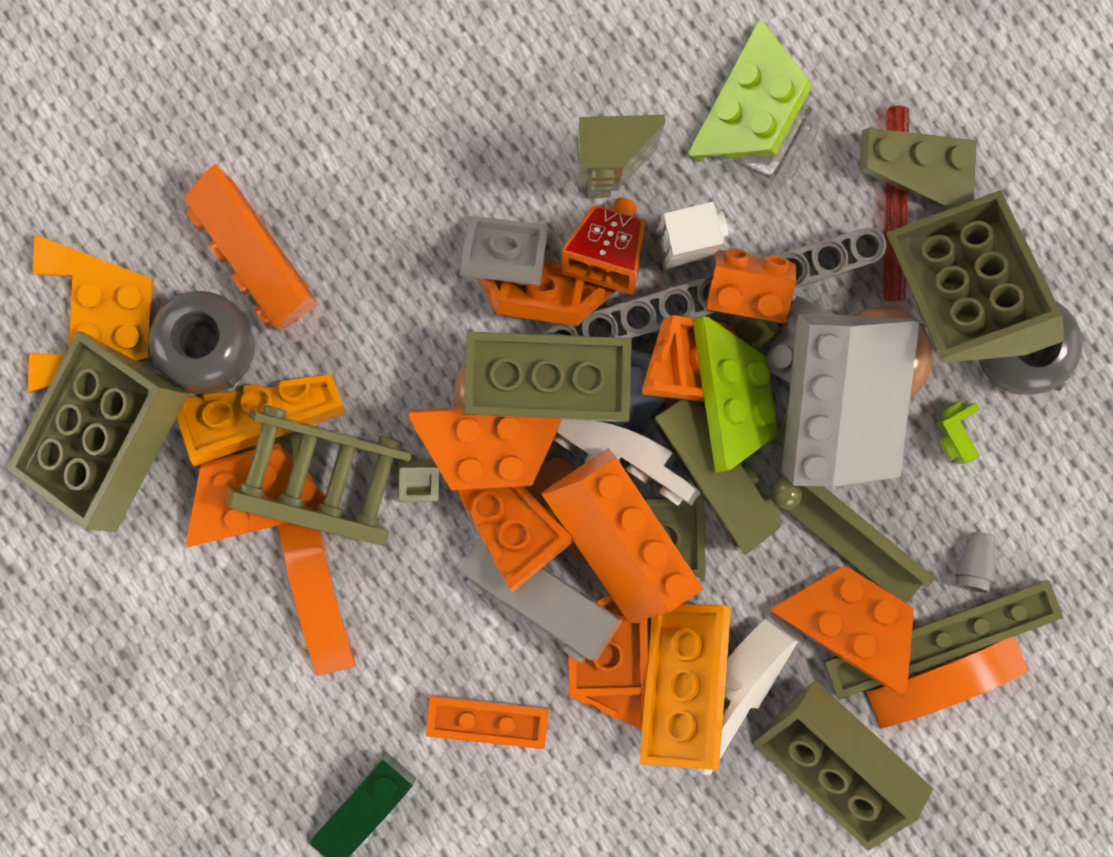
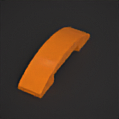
(316, 598)
(949, 683)

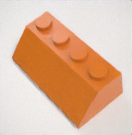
(249, 248)
(622, 539)

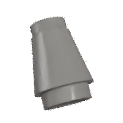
(977, 563)

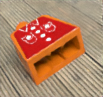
(607, 247)

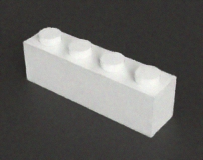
(690, 235)

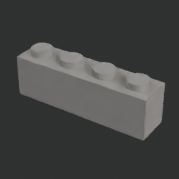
(549, 603)

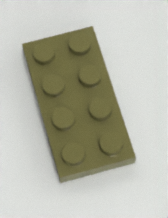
(547, 376)

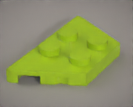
(754, 102)
(735, 394)

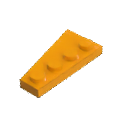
(221, 421)

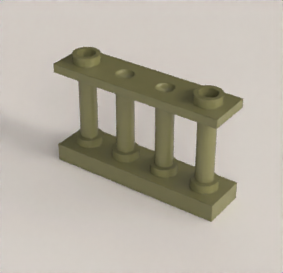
(290, 505)

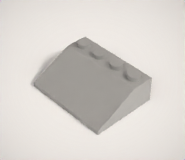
(848, 399)

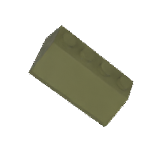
(613, 150)
(729, 494)
(844, 766)

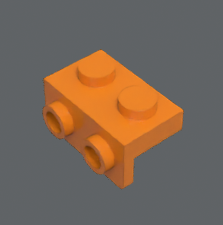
(752, 285)

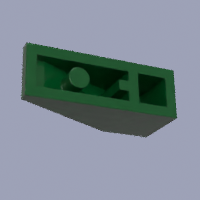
(364, 809)

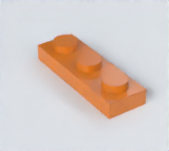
(487, 721)

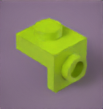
(955, 439)

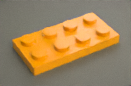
(686, 687)

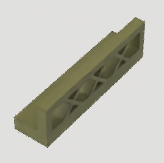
(860, 543)

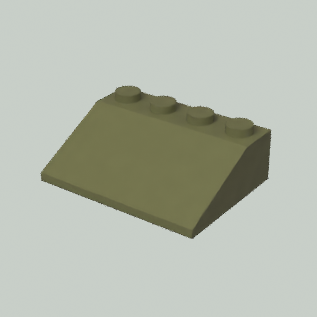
(977, 282)
(96, 433)

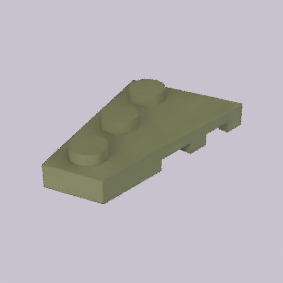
(924, 164)

